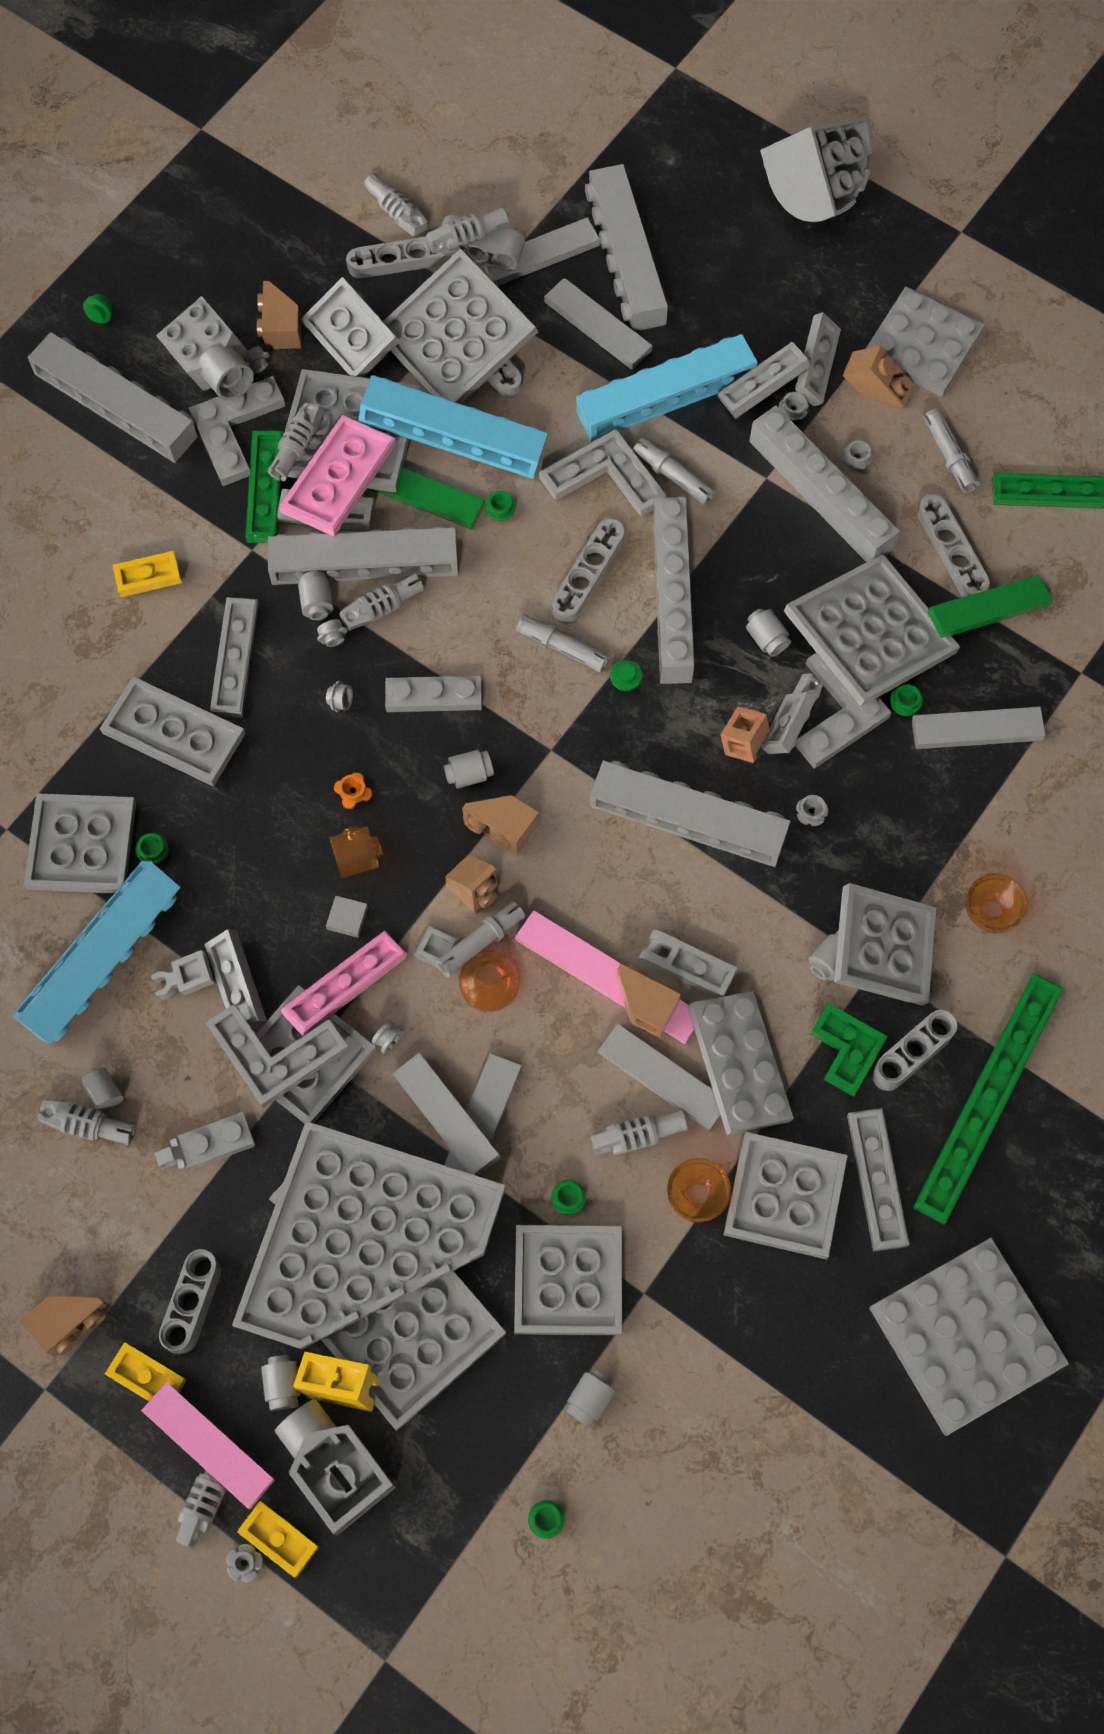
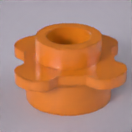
(351, 781)

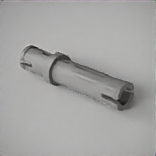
(956, 460)
(665, 464)
(558, 641)
(491, 930)

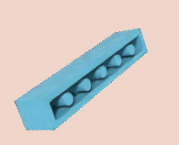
(664, 387)
(452, 426)
(96, 952)

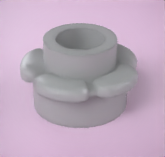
(257, 359)
(797, 401)
(861, 449)
(331, 633)
(339, 696)
(812, 802)
(234, 1560)

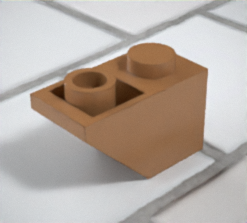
(280, 319)
(878, 377)
(502, 819)
(473, 883)
(647, 1001)
(61, 1319)

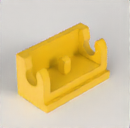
(336, 1381)

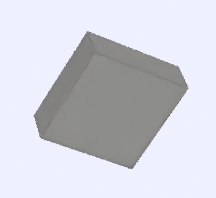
(346, 916)
(434, 945)

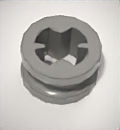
(387, 1037)

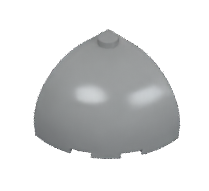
(820, 168)

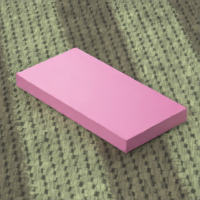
(337, 475)

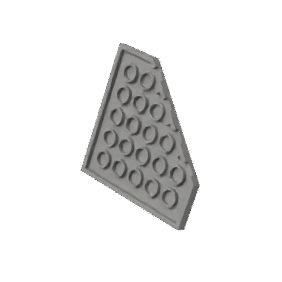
(359, 1233)

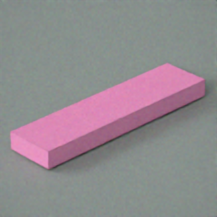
(343, 983)
(208, 1445)

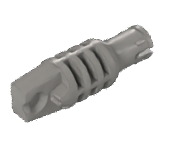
(396, 205)
(466, 230)
(296, 440)
(379, 602)
(84, 1122)
(638, 1133)
(199, 1509)

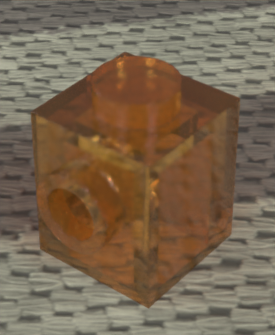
(355, 851)

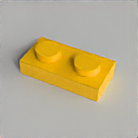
(147, 574)
(142, 1373)
(278, 1539)

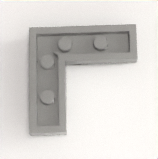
(217, 417)
(604, 455)
(842, 727)
(274, 1076)

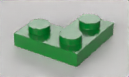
(857, 1047)

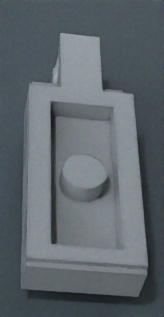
(792, 716)
(207, 1144)

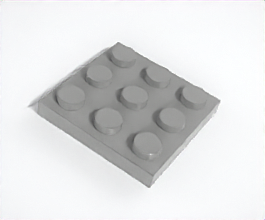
(927, 339)
(80, 843)
(885, 944)
(319, 1090)
(785, 1195)
(568, 1280)

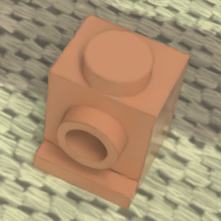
(745, 734)

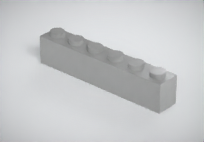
(627, 248)
(113, 396)
(823, 485)
(364, 555)
(673, 590)
(689, 812)

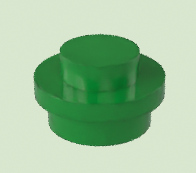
(98, 308)
(500, 506)
(626, 675)
(906, 700)
(152, 848)
(568, 1197)
(546, 1519)

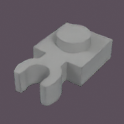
(188, 975)

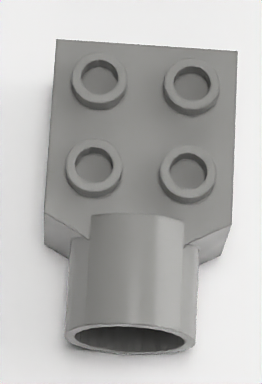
(208, 351)
(332, 1466)

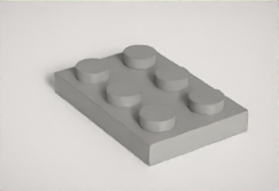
(349, 329)

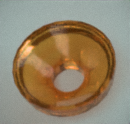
(1006, 893)
(492, 996)
(703, 1173)

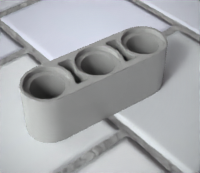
(497, 249)
(923, 1037)
(194, 1319)

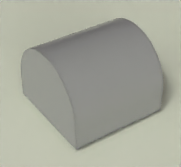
(102, 1090)

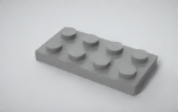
(173, 731)
(740, 1063)

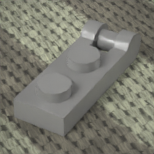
(688, 964)

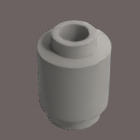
(315, 595)
(768, 632)
(468, 768)
(824, 958)
(279, 1381)
(590, 1397)

